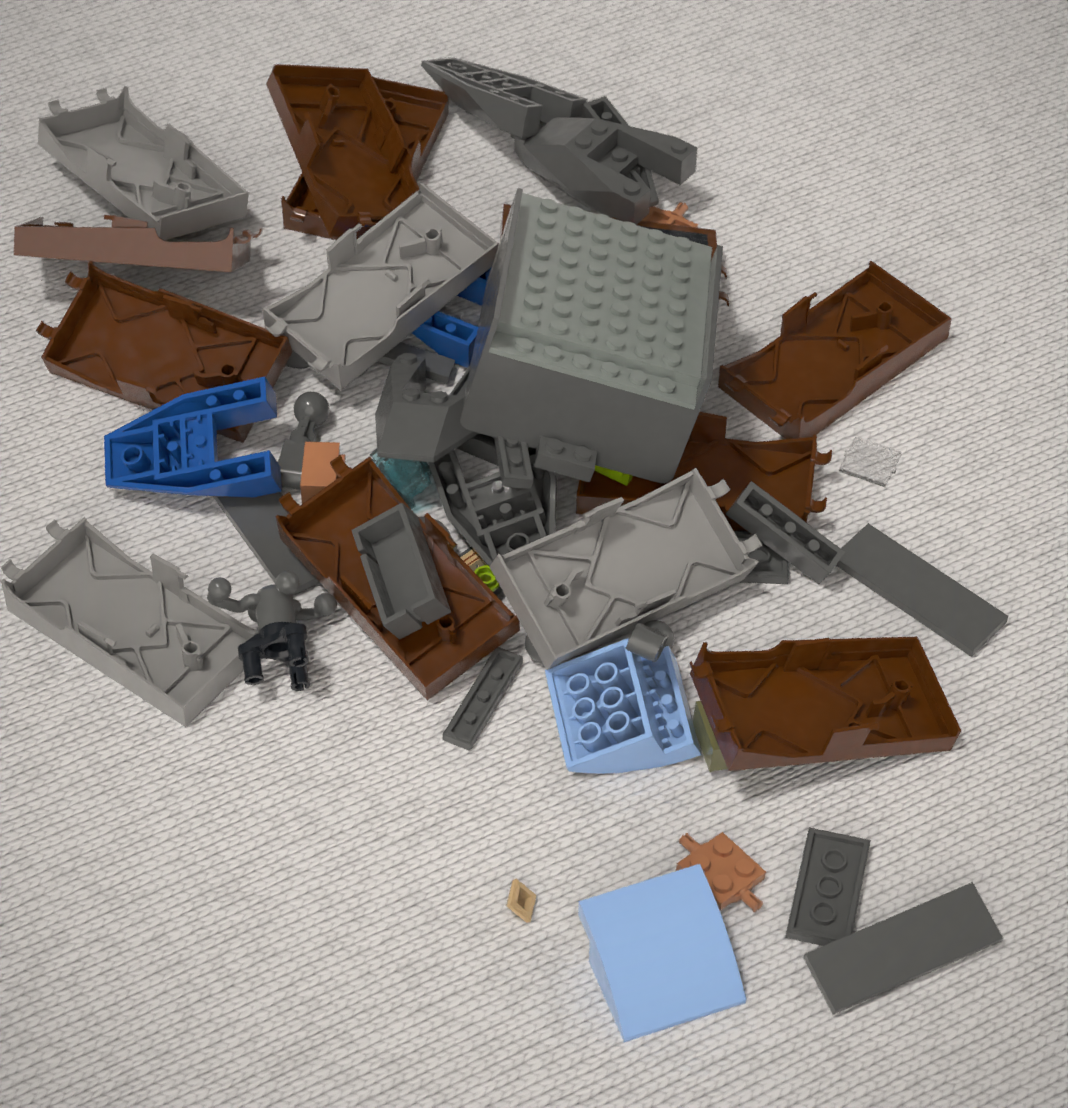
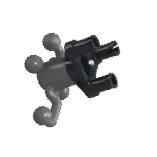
(276, 617)

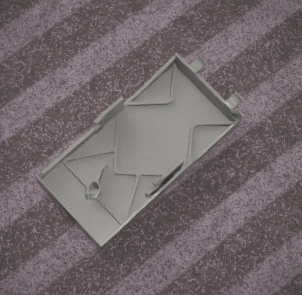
(141, 167)
(623, 567)

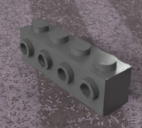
(785, 533)

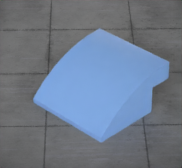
(621, 711)
(661, 952)

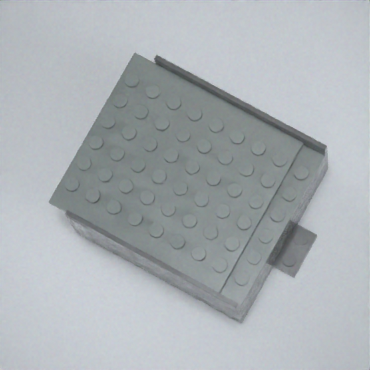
(593, 341)

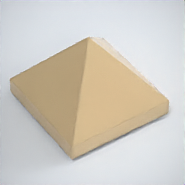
(521, 900)

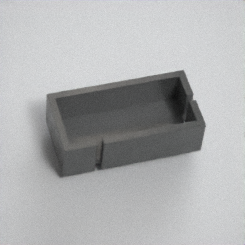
(400, 571)

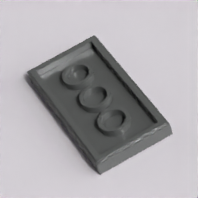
(827, 887)

